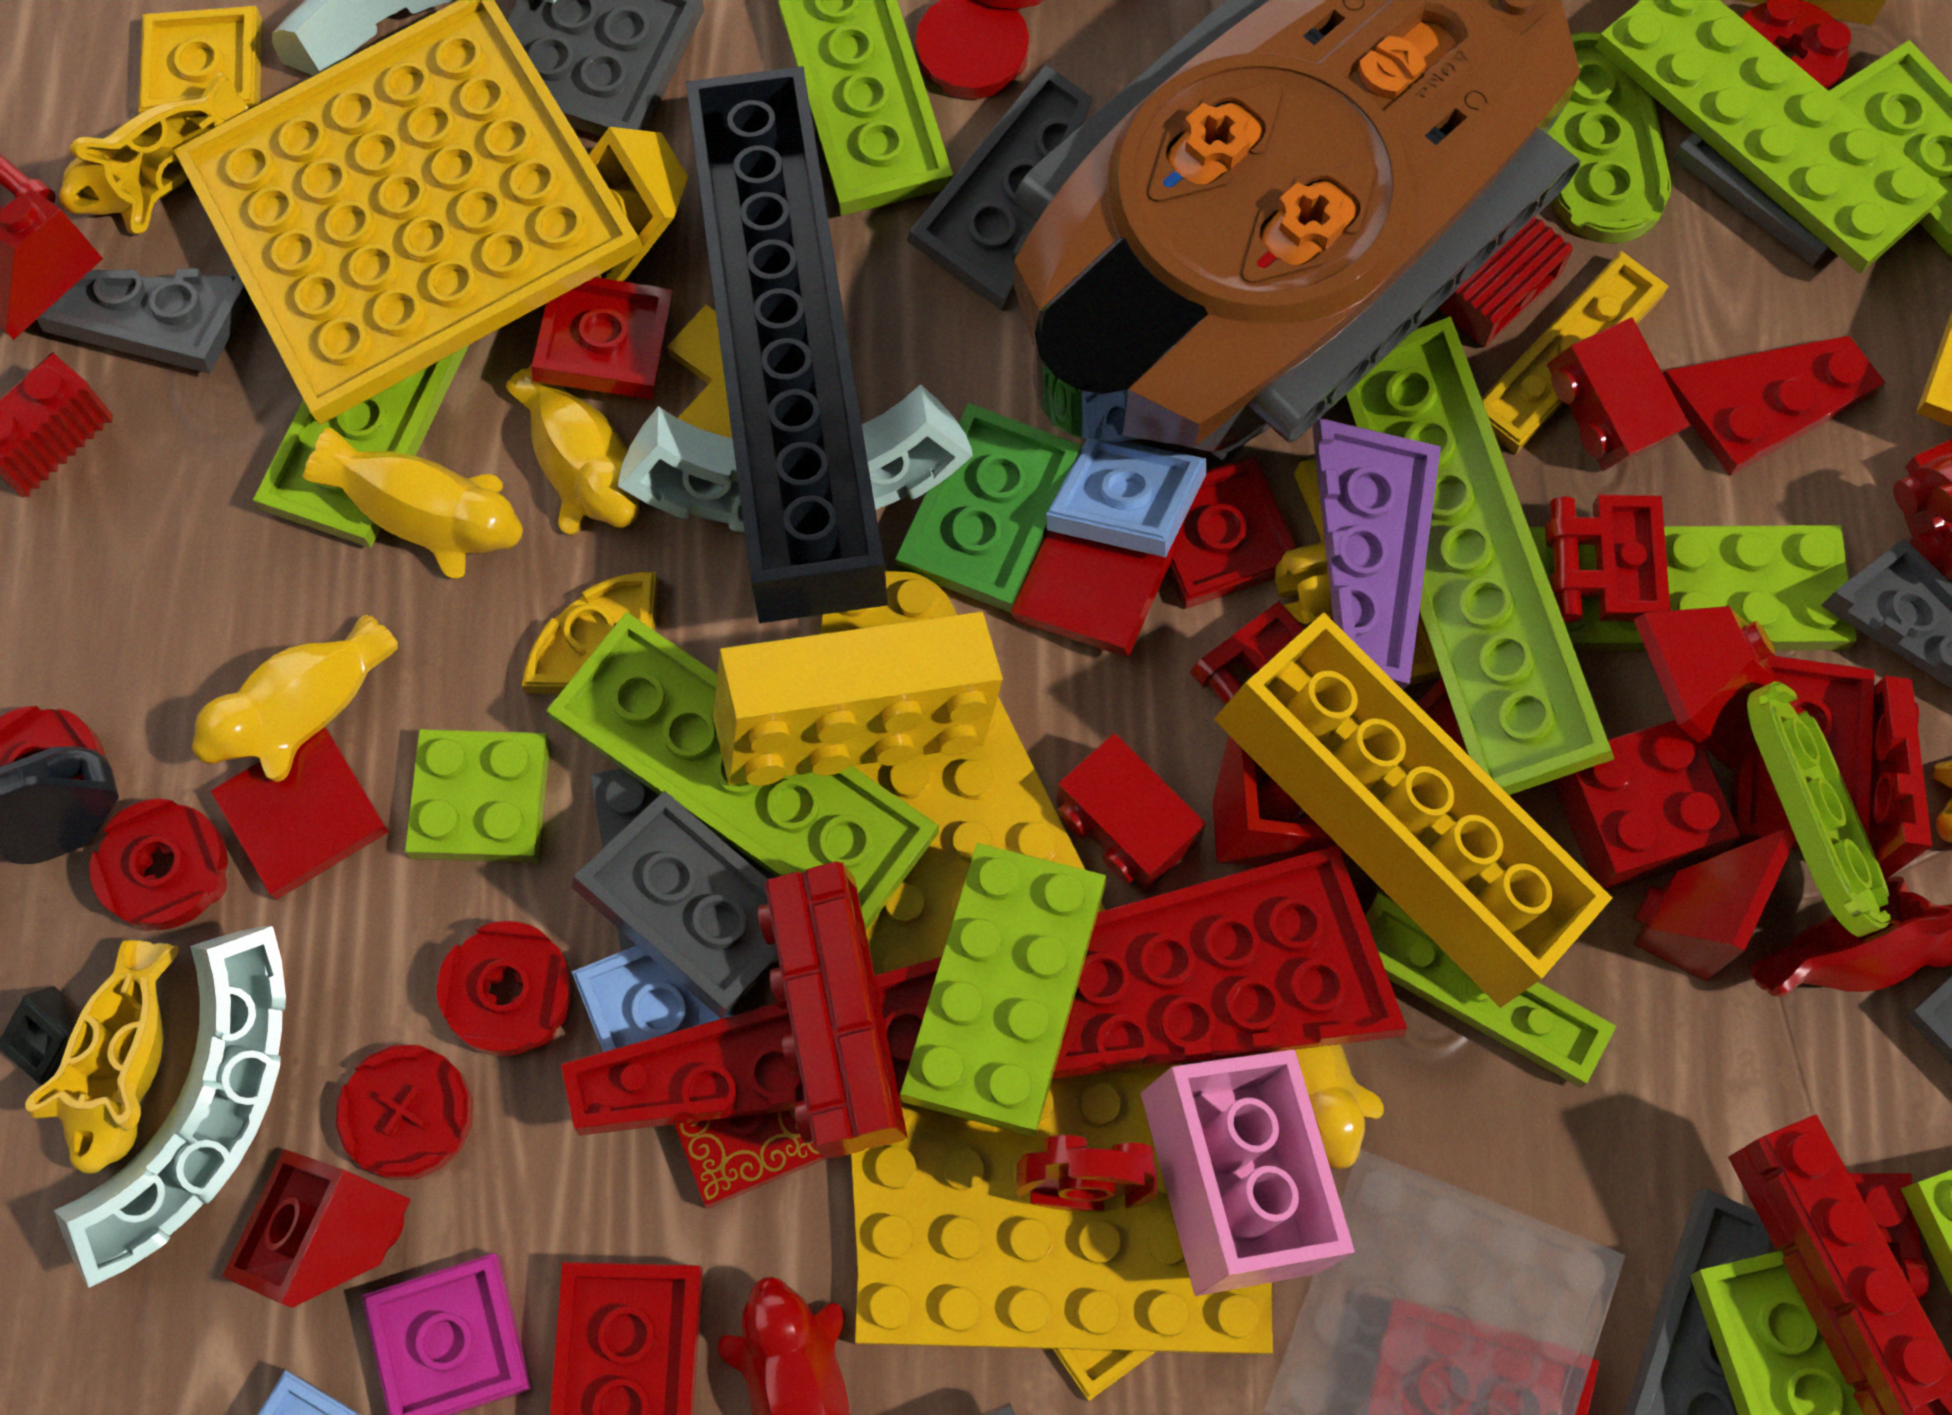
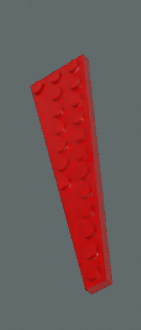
(1166, 980)

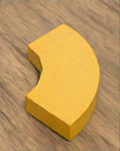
(583, 625)

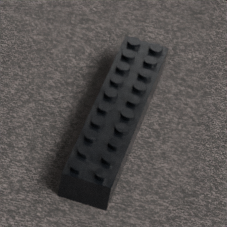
(784, 349)

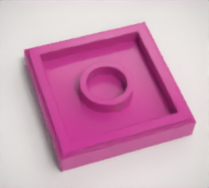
(447, 1340)

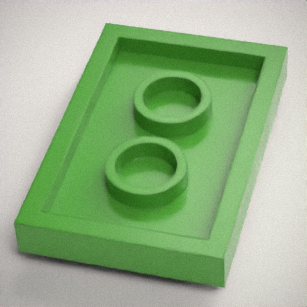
(990, 515)

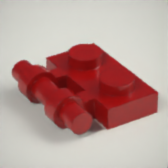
(1628, 551)

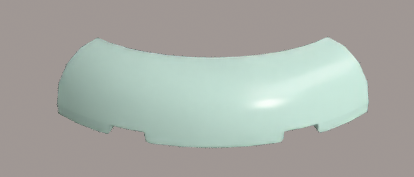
(329, 30)
(696, 470)
(209, 1122)

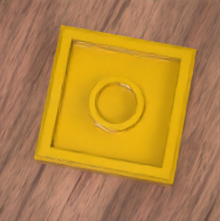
(191, 47)

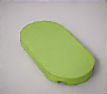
(1621, 151)
(1819, 810)

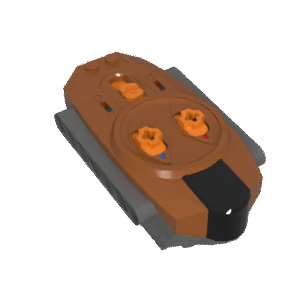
(1283, 209)

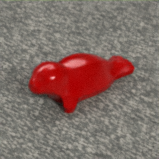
(1837, 959)
(788, 1353)

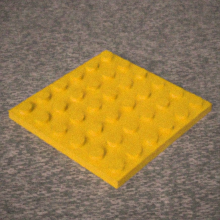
(405, 204)

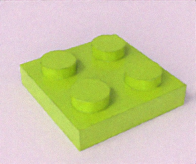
(478, 796)

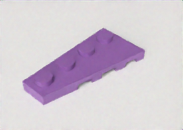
(1376, 536)

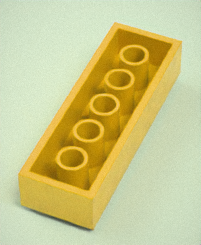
(1413, 810)

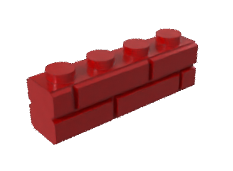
(832, 1010)
(1844, 1269)

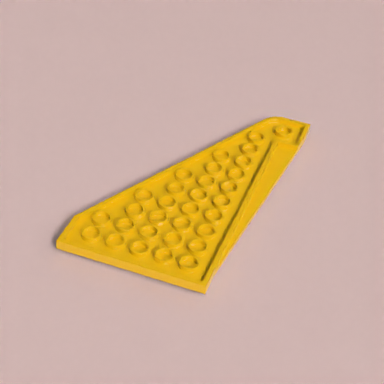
(938, 1216)

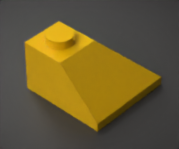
(644, 182)

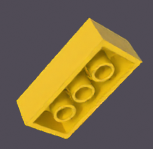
(855, 698)

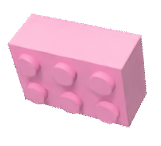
(1245, 1172)

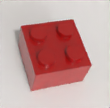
(1647, 808)

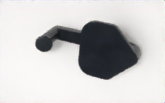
(46, 809)

